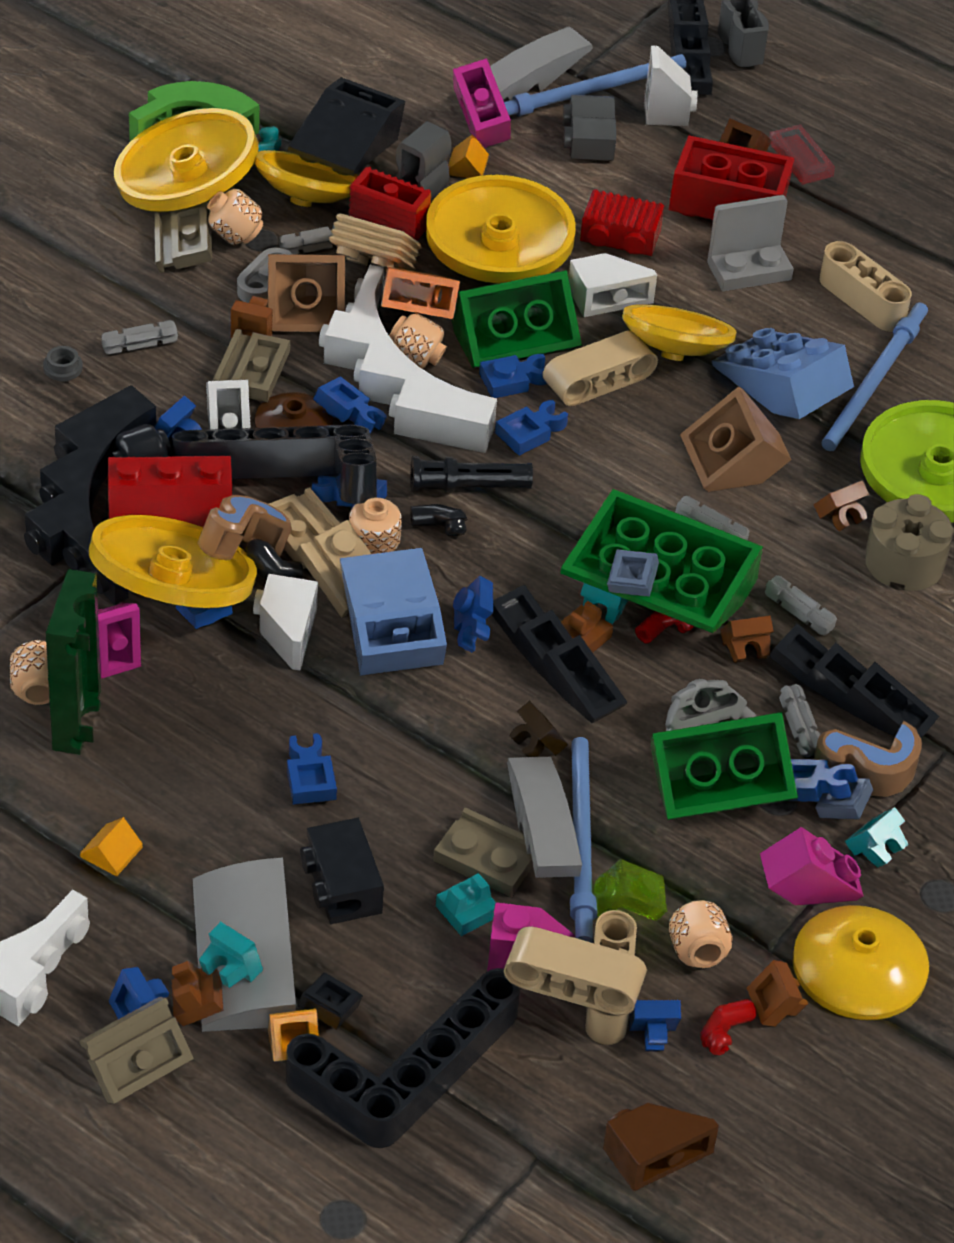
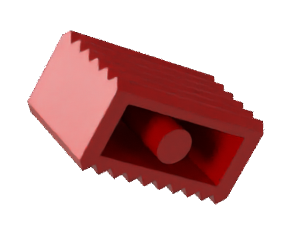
(389, 202)
(622, 223)

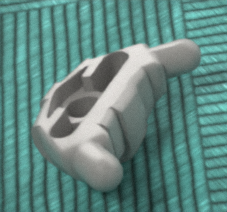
(704, 704)

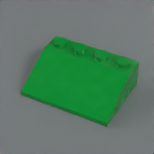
(700, 568)

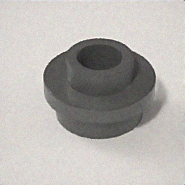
(62, 364)

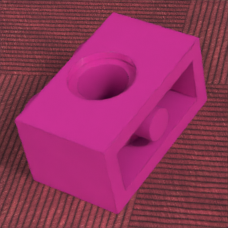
(482, 103)

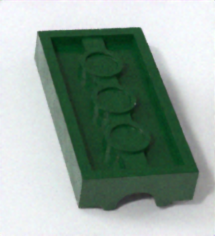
(73, 661)

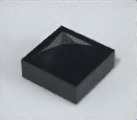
(331, 1000)

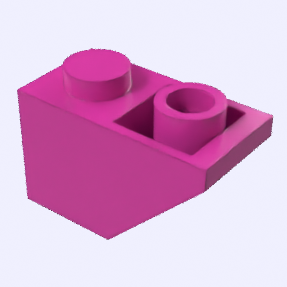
(810, 870)

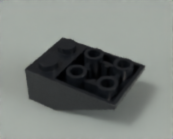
(348, 127)

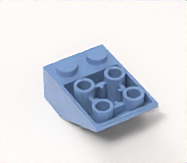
(787, 371)
(393, 611)

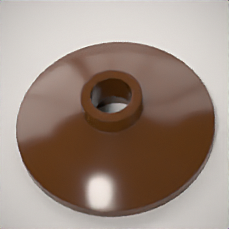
(291, 410)

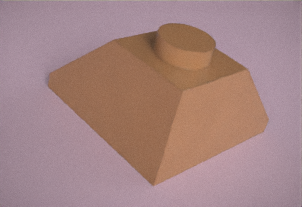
(305, 290)
(734, 444)

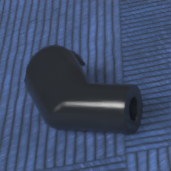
(439, 514)
(269, 562)

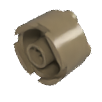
(908, 543)

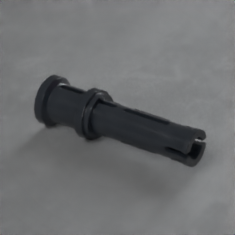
(450, 475)

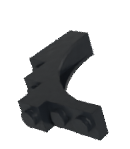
(70, 484)

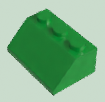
(516, 318)
(723, 766)

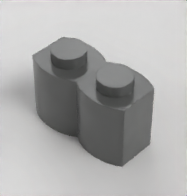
(743, 31)
(590, 127)
(423, 158)

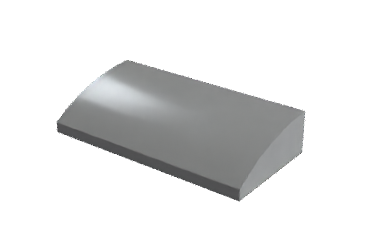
(254, 903)

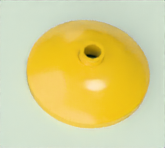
(301, 179)
(677, 330)
(859, 977)

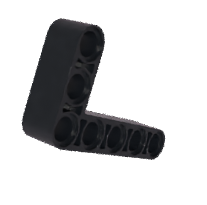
(292, 452)
(486, 1007)

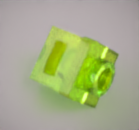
(632, 889)

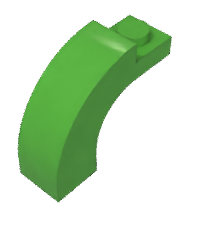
(189, 96)

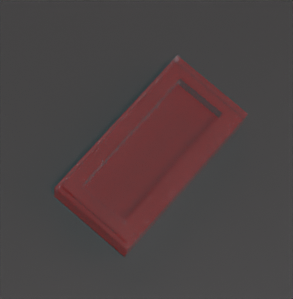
(810, 160)

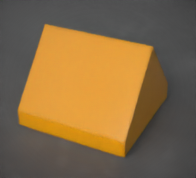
(468, 159)
(113, 847)
(288, 1025)

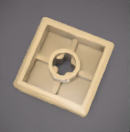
(370, 241)

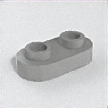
(254, 278)

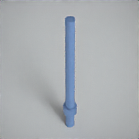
(525, 103)
(903, 334)
(582, 903)

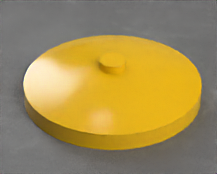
(186, 159)
(500, 228)
(166, 564)

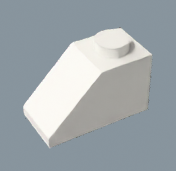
(667, 92)
(609, 284)
(228, 404)
(287, 615)

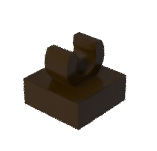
(539, 730)

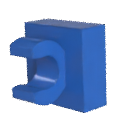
(178, 418)
(134, 991)
(655, 1019)

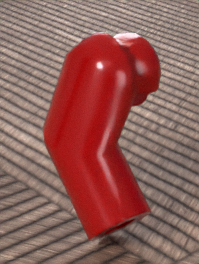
(656, 624)
(724, 1016)

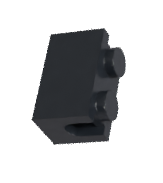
(343, 871)

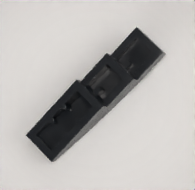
(690, 37)
(557, 656)
(843, 680)

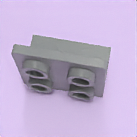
(747, 243)

